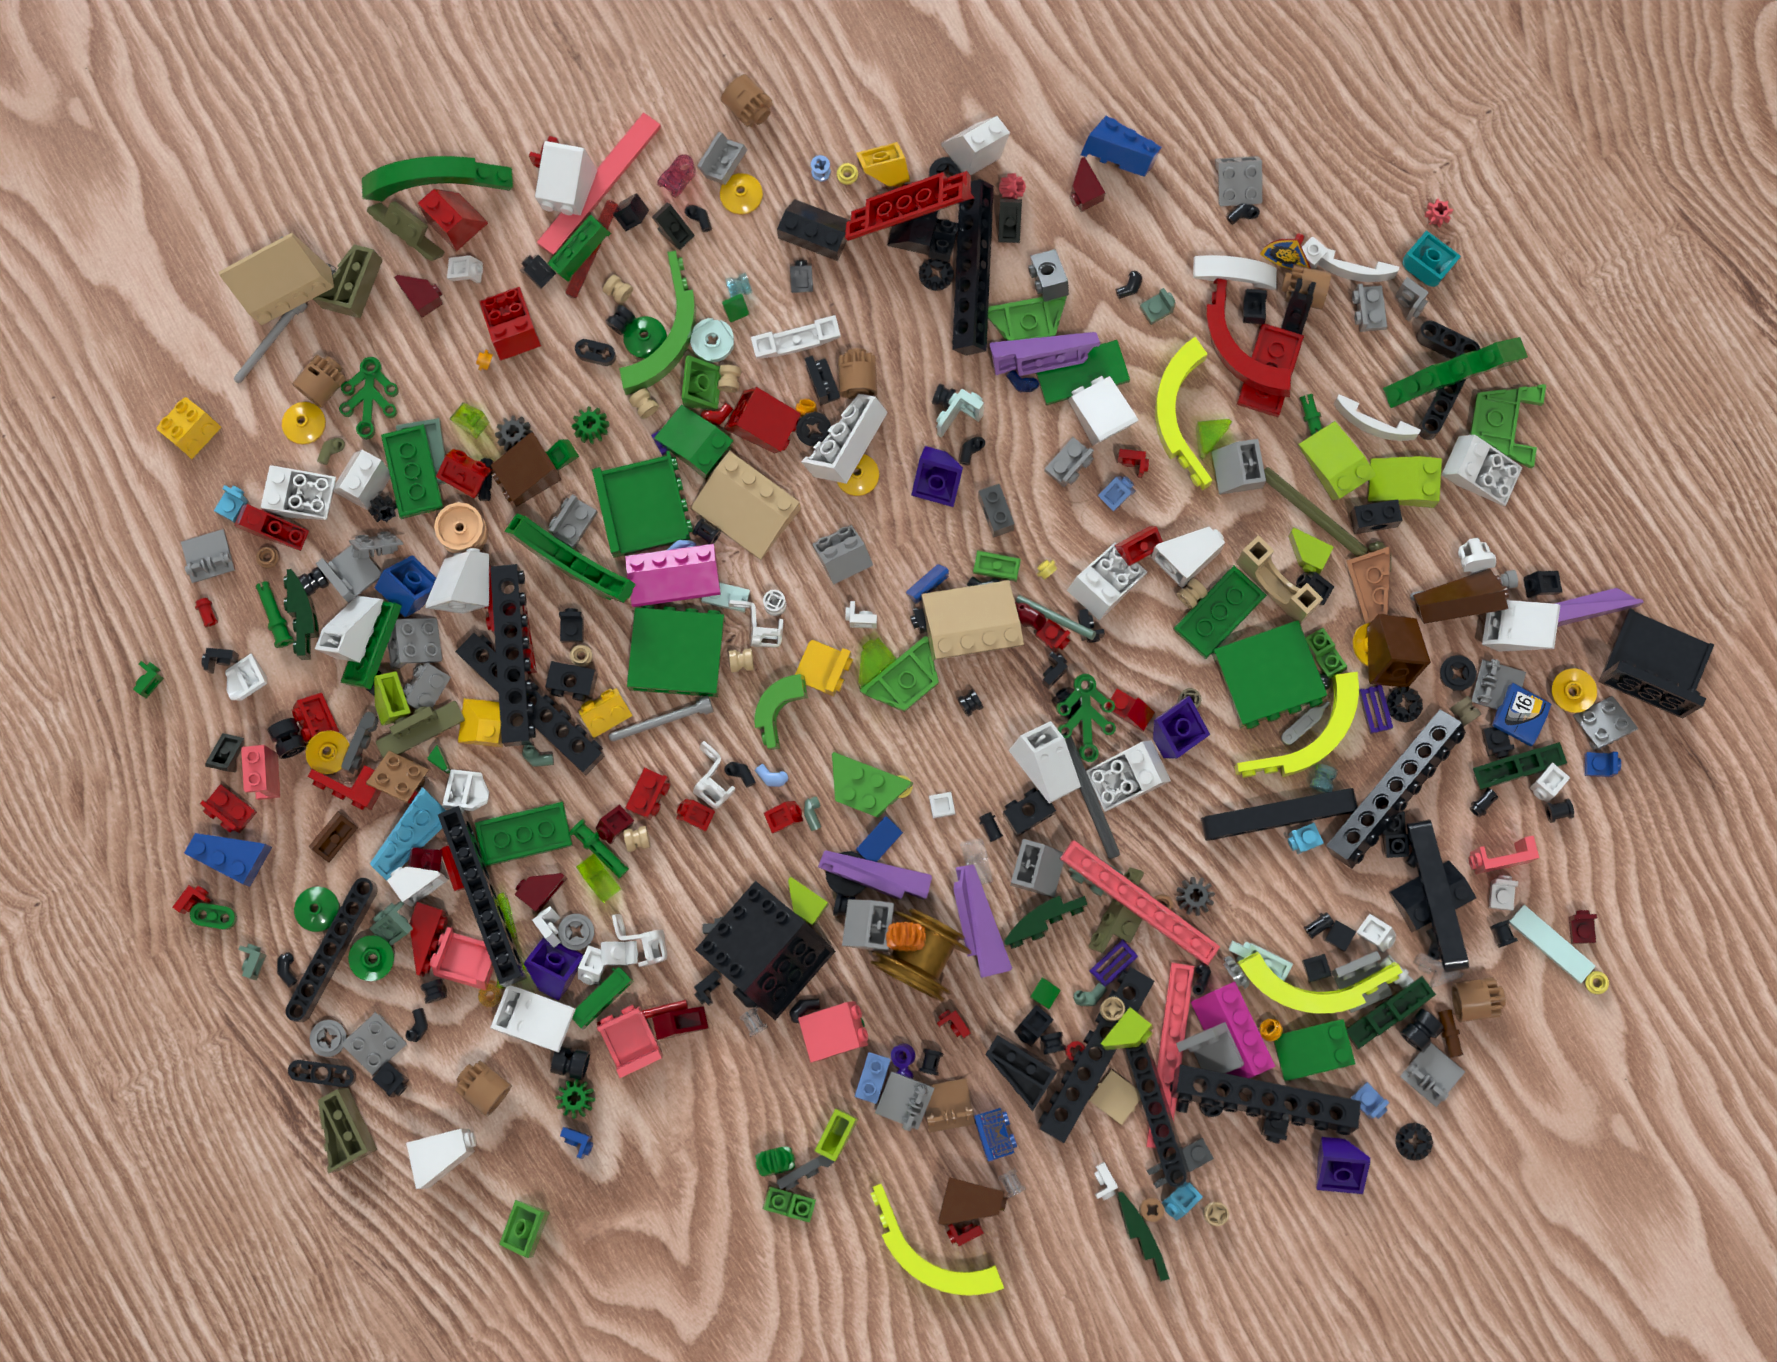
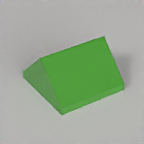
(700, 384)
(524, 1229)

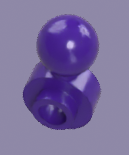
(901, 1061)

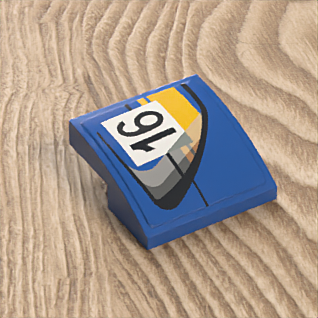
(1521, 714)

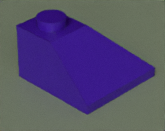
(937, 477)
(1179, 729)
(553, 967)
(1341, 1166)

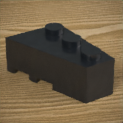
(1022, 1069)

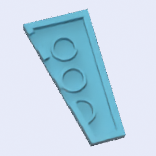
(413, 830)

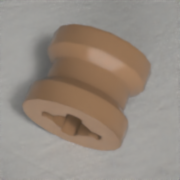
(1149, 1211)

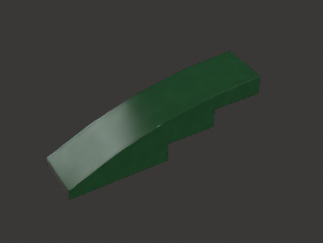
(1519, 766)
(1390, 1012)
(1137, 1227)

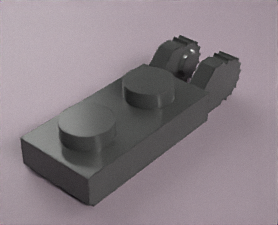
(359, 742)
(1195, 1155)
(808, 1169)

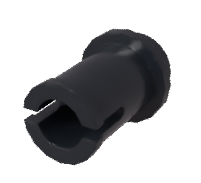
(1483, 803)
(990, 826)
(1319, 925)

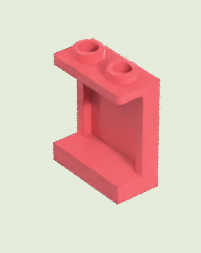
(260, 771)
(1525, 853)
(462, 960)
(833, 1031)
(629, 1040)

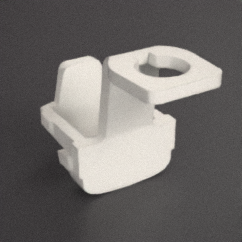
(1474, 557)
(760, 633)
(709, 787)
(649, 940)

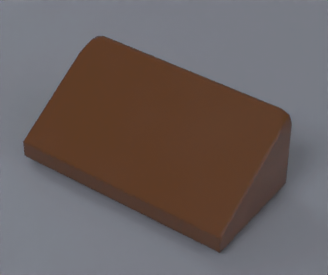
(333, 837)

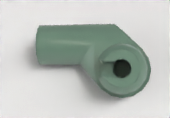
(535, 758)
(809, 813)
(1089, 998)

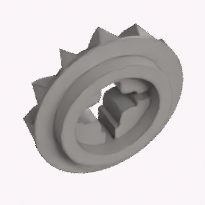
(575, 921)
(1235, 972)
(319, 1032)

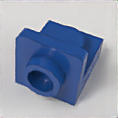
(1602, 764)
(574, 1137)

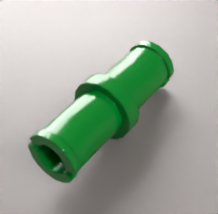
(1311, 416)

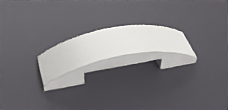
(1236, 269)
(1357, 272)
(796, 339)
(1402, 432)

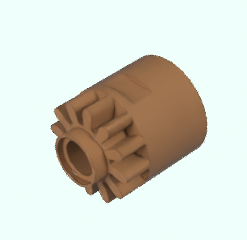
(747, 101)
(1320, 277)
(857, 373)
(320, 380)
(1477, 999)
(482, 1087)

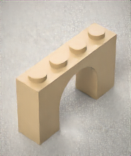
(1258, 565)

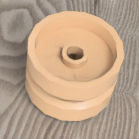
(456, 518)

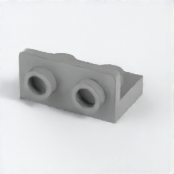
(1412, 296)
(1370, 308)
(1069, 461)
(572, 521)

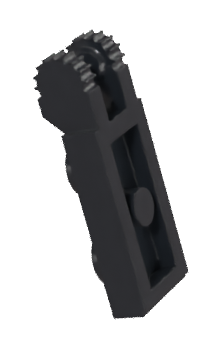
(1298, 308)

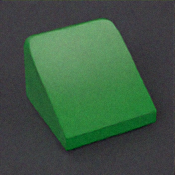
(735, 308)
(562, 453)
(438, 759)
(1045, 993)

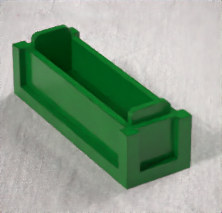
(578, 247)
(601, 997)

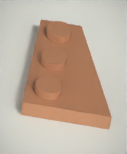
(1371, 582)

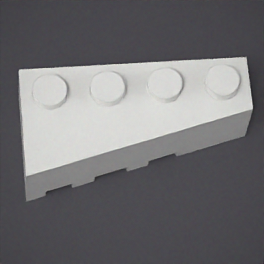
(847, 440)

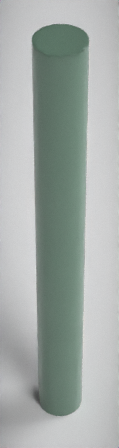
(1078, 628)

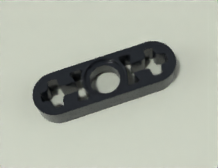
(316, 1065)

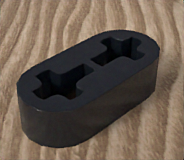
(594, 357)

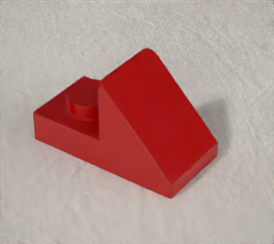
(1131, 710)

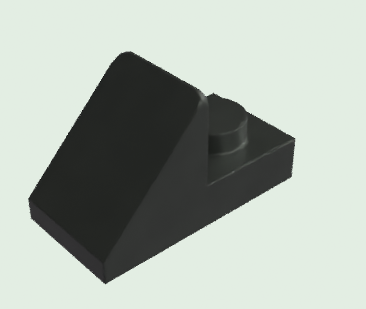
(1010, 220)
(672, 226)
(225, 753)

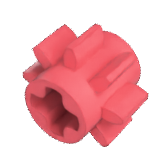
(1012, 186)
(1438, 208)

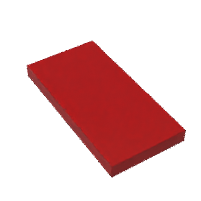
(1276, 349)

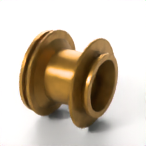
(923, 967)

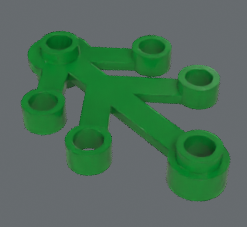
(368, 394)
(1086, 713)

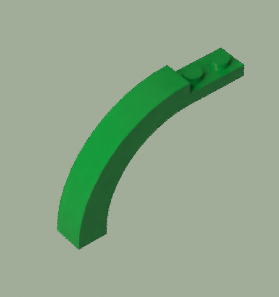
(433, 170)

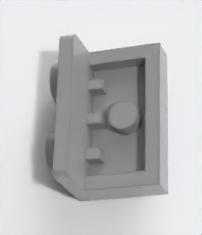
(721, 159)
(425, 686)

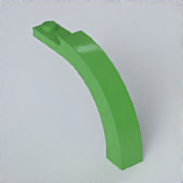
(676, 344)

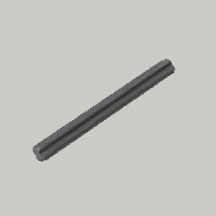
(1092, 802)

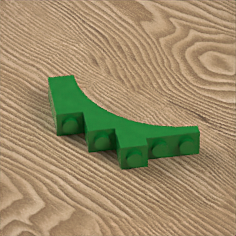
(1455, 370)
(572, 563)

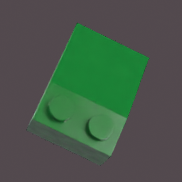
(694, 441)
(1314, 1050)

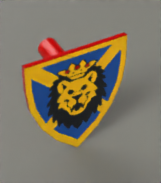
(1286, 252)

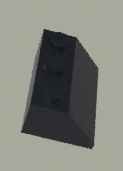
(813, 229)
(914, 234)
(1411, 900)

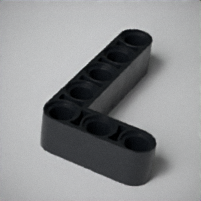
(1441, 397)

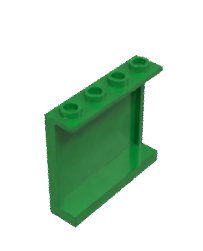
(642, 505)
(675, 651)
(1270, 674)

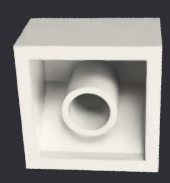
(415, 883)

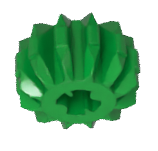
(583, 422)
(580, 1105)
(775, 1161)

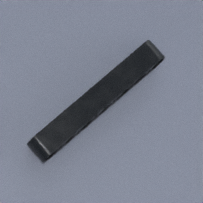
(1279, 814)
(1437, 896)
(321, 956)
(1161, 1119)

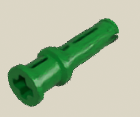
(276, 622)
(592, 841)

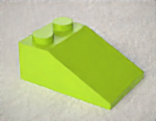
(1336, 461)
(1408, 479)

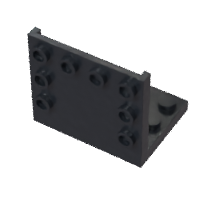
(1657, 665)
(765, 950)

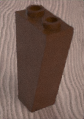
(1462, 598)

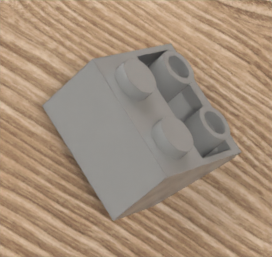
(1239, 467)
(842, 554)
(1037, 868)
(867, 924)

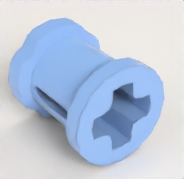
(824, 163)

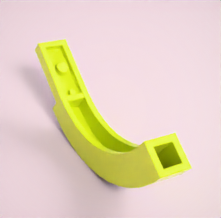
(1179, 367)
(1343, 712)
(1314, 1001)
(948, 1281)

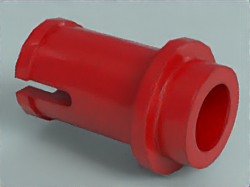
(206, 612)

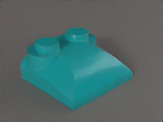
(1430, 259)

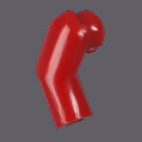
(717, 417)

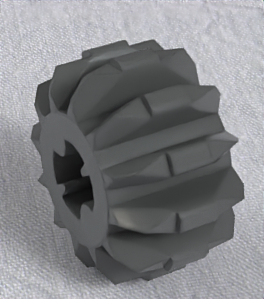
(508, 429)
(1201, 902)

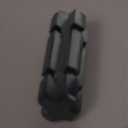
(484, 493)

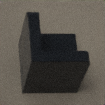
(631, 212)

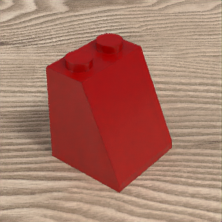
(451, 217)
(763, 420)

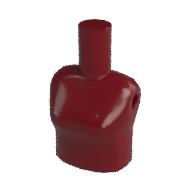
(1030, 617)

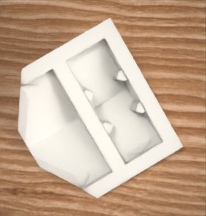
(244, 678)
(465, 790)

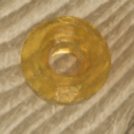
(489, 1003)

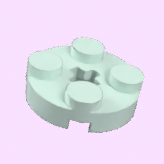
(714, 328)

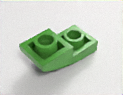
(1325, 654)
(789, 1204)

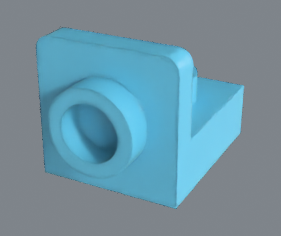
(231, 503)
(1304, 838)
(1181, 1201)

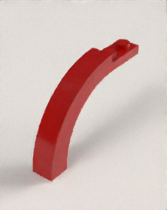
(1246, 369)

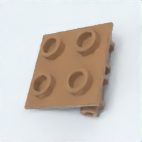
(397, 776)
(949, 1106)

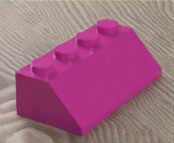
(673, 575)
(1229, 1006)

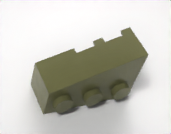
(352, 282)
(344, 1130)

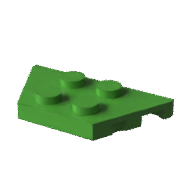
(1027, 318)
(905, 679)
(865, 786)

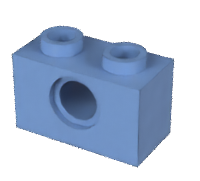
(872, 1078)

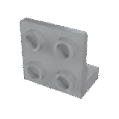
(1239, 180)
(350, 574)
(414, 642)
(1356, 971)
(1214, 1049)

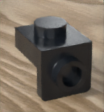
(1254, 306)

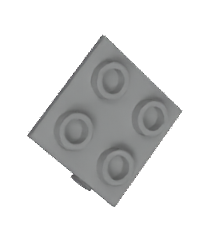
(365, 544)
(207, 556)
(1494, 682)
(1605, 723)
(373, 1043)
(1432, 1074)
(904, 1100)

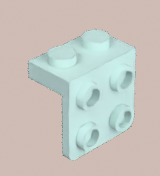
(968, 403)

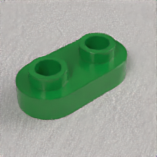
(214, 916)

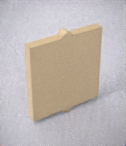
(1116, 1097)

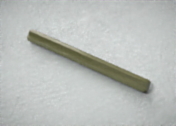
(1314, 513)

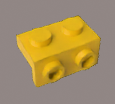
(604, 712)

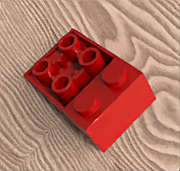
(509, 323)

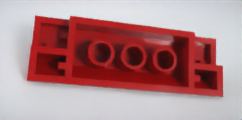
(909, 203)

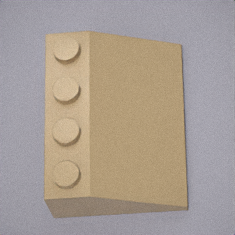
(277, 278)
(746, 505)
(971, 620)

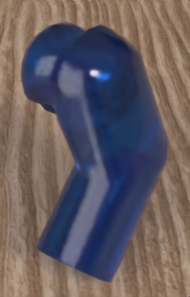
(1022, 384)

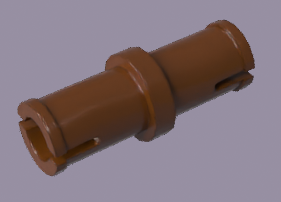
(1450, 1033)

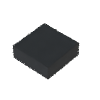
(1340, 936)
(1316, 968)

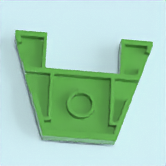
(1497, 416)

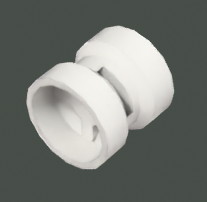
(778, 602)

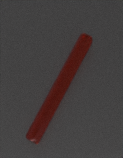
(581, 273)

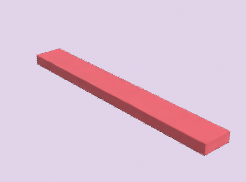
(606, 176)
(1139, 902)
(1172, 1032)

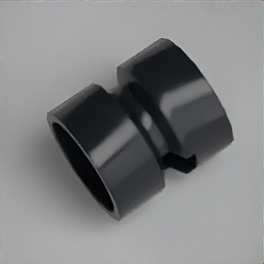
(284, 731)
(1423, 1029)
(570, 1062)

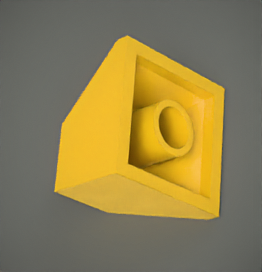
(885, 164)
(481, 723)

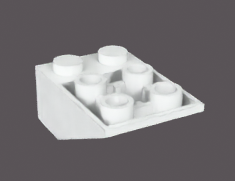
(1482, 469)
(297, 493)
(1105, 582)
(1522, 627)
(350, 630)
(1046, 761)
(1128, 775)
(533, 1018)

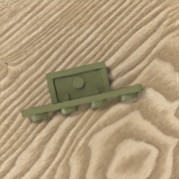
(407, 227)
(419, 728)
(1117, 919)

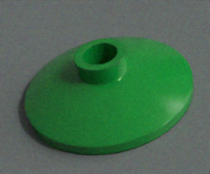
(646, 346)
(327, 910)
(360, 958)

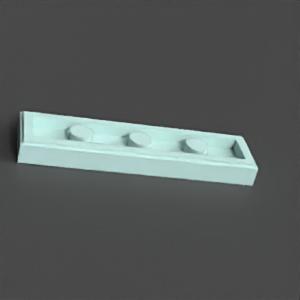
(1551, 944)

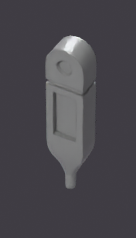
(1303, 724)

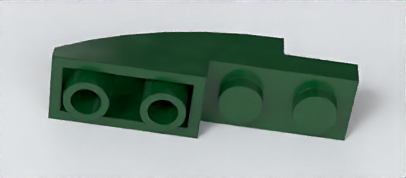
(301, 606)
(1034, 923)

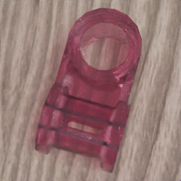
(676, 179)

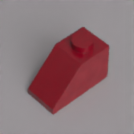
(1086, 187)
(420, 293)
(539, 889)
(680, 1022)

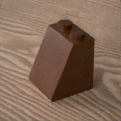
(525, 471)
(1395, 651)
(969, 1201)

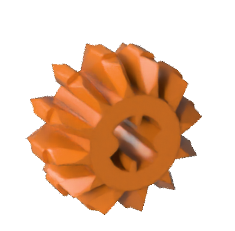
(906, 936)

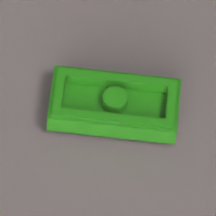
(996, 566)

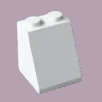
(977, 145)
(564, 178)
(1102, 409)
(362, 479)
(1188, 554)
(461, 583)
(438, 1155)

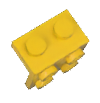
(188, 427)
(824, 667)

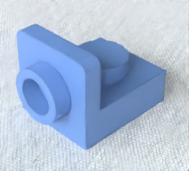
(1117, 492)
(1371, 1102)

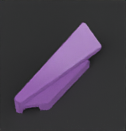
(1042, 353)
(1595, 606)
(877, 876)
(979, 924)

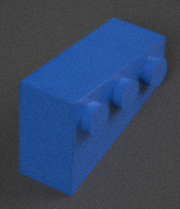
(1121, 146)
(229, 856)

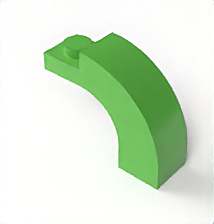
(772, 701)

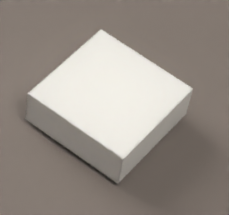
(942, 805)

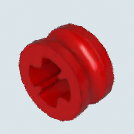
(1073, 1045)

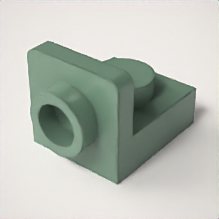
(1158, 306)
(253, 964)

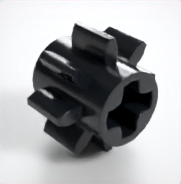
(382, 508)

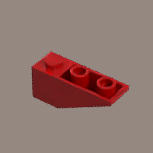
(271, 527)
(426, 926)

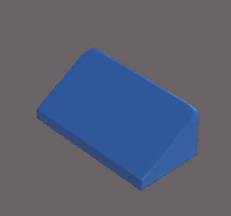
(928, 583)
(879, 840)

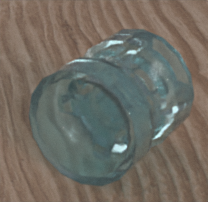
(738, 285)
(1324, 778)

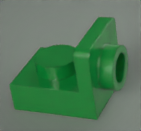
(147, 683)

